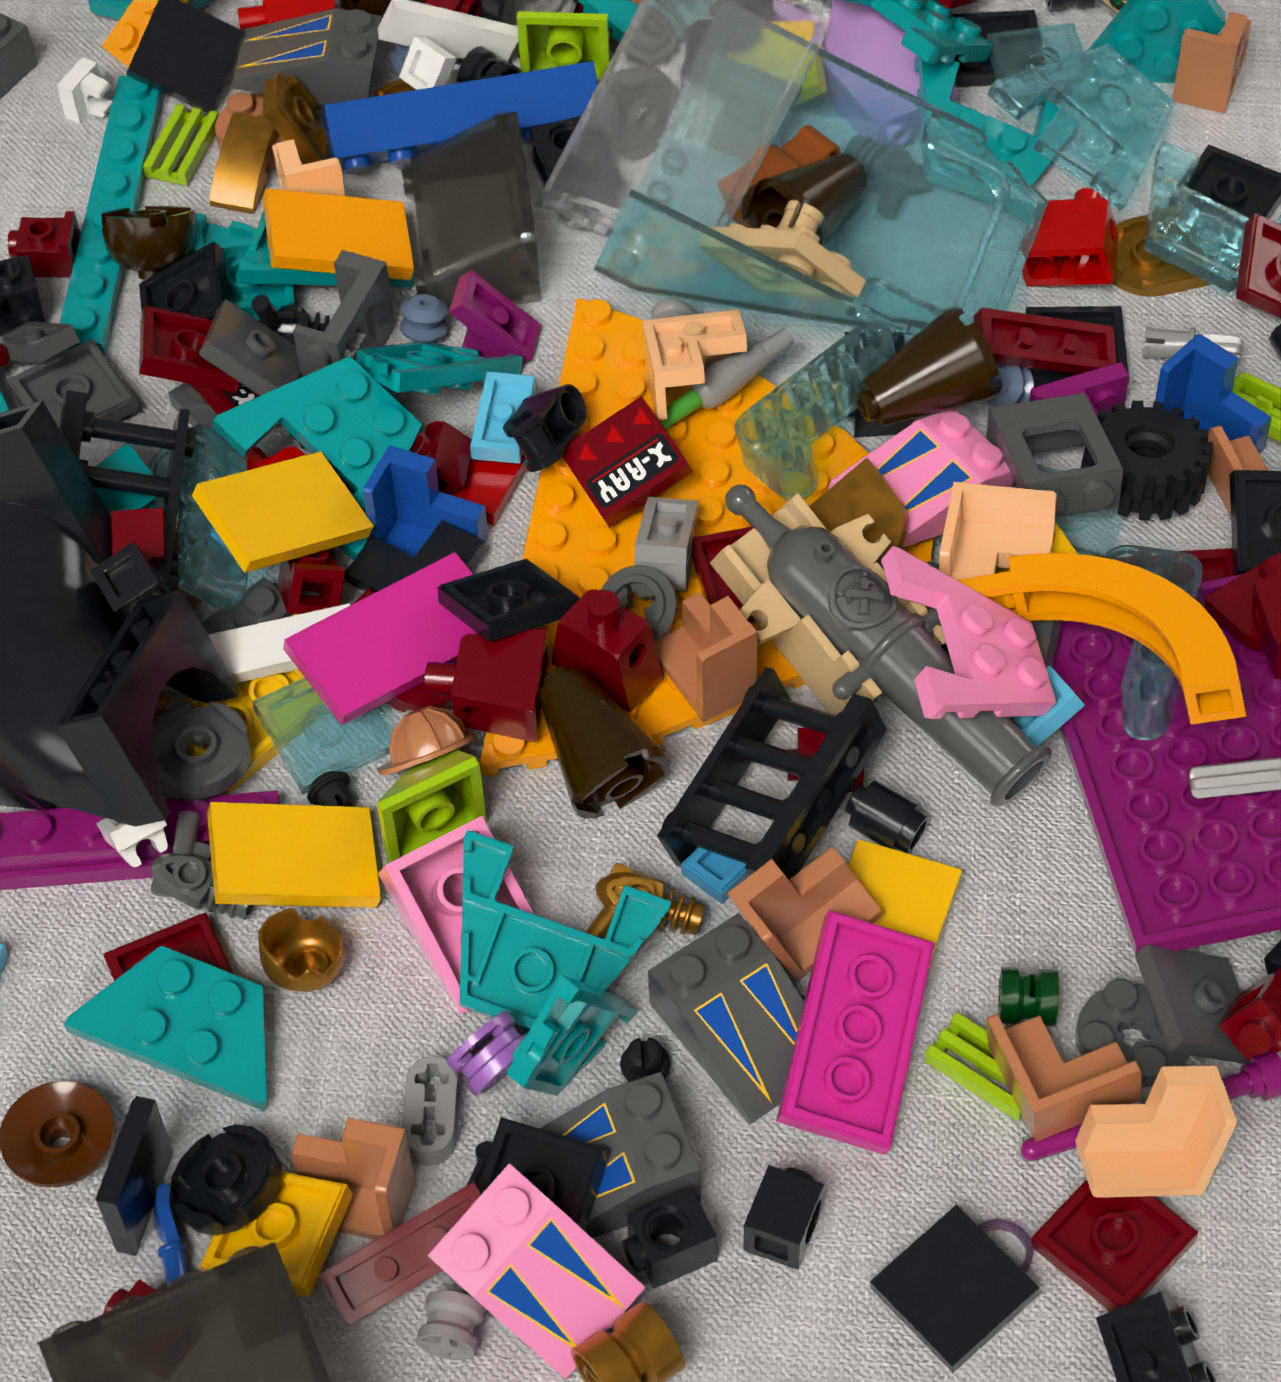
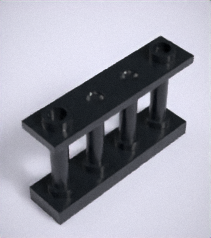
(81, 425)
(813, 801)

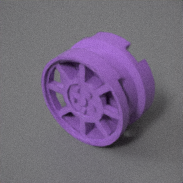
(493, 1060)

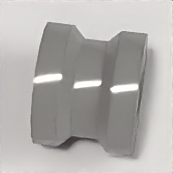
(450, 1325)

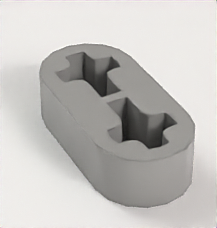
(442, 1110)

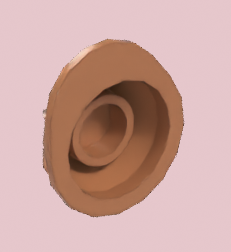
(423, 737)

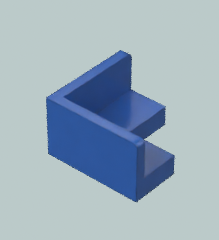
(1201, 384)
(407, 504)

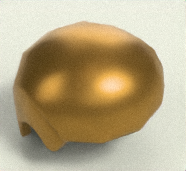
(299, 951)

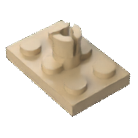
(799, 247)

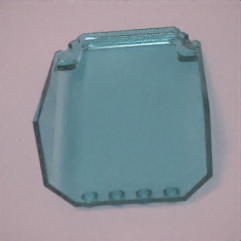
(926, 235)

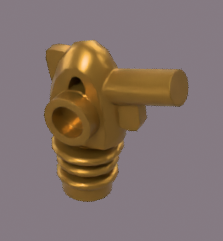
(610, 889)

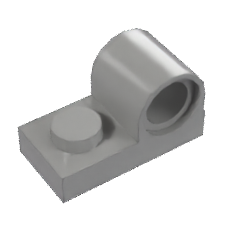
(667, 538)

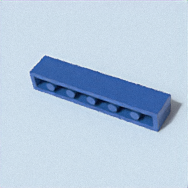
(411, 121)

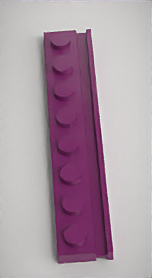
(69, 848)

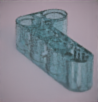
(782, 425)
(203, 563)
(1146, 672)

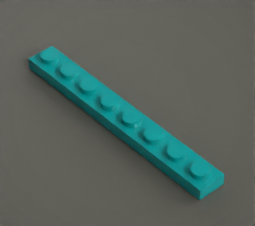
(116, 185)

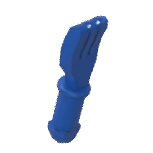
(173, 1250)

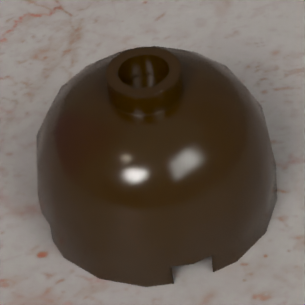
(149, 237)

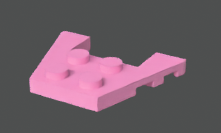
(989, 647)

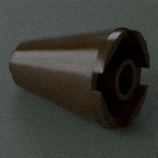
(827, 184)
(931, 373)
(597, 743)

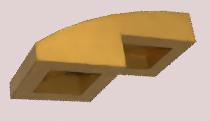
(242, 163)

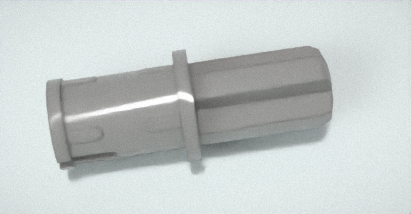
(1174, 340)

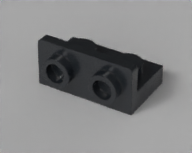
(1153, 1342)

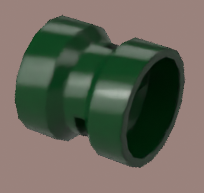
(1028, 996)

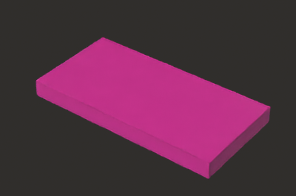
(381, 642)
(856, 1033)

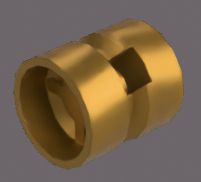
(635, 1351)

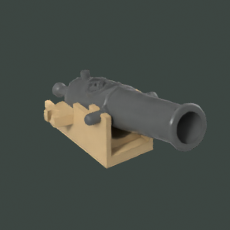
(850, 636)

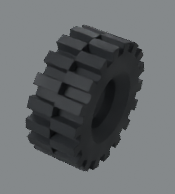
(1173, 464)

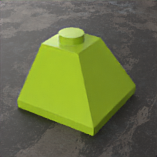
(563, 40)
(430, 802)

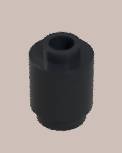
(886, 817)

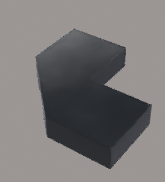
(384, 564)

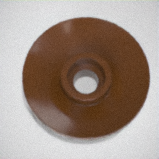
(53, 1113)

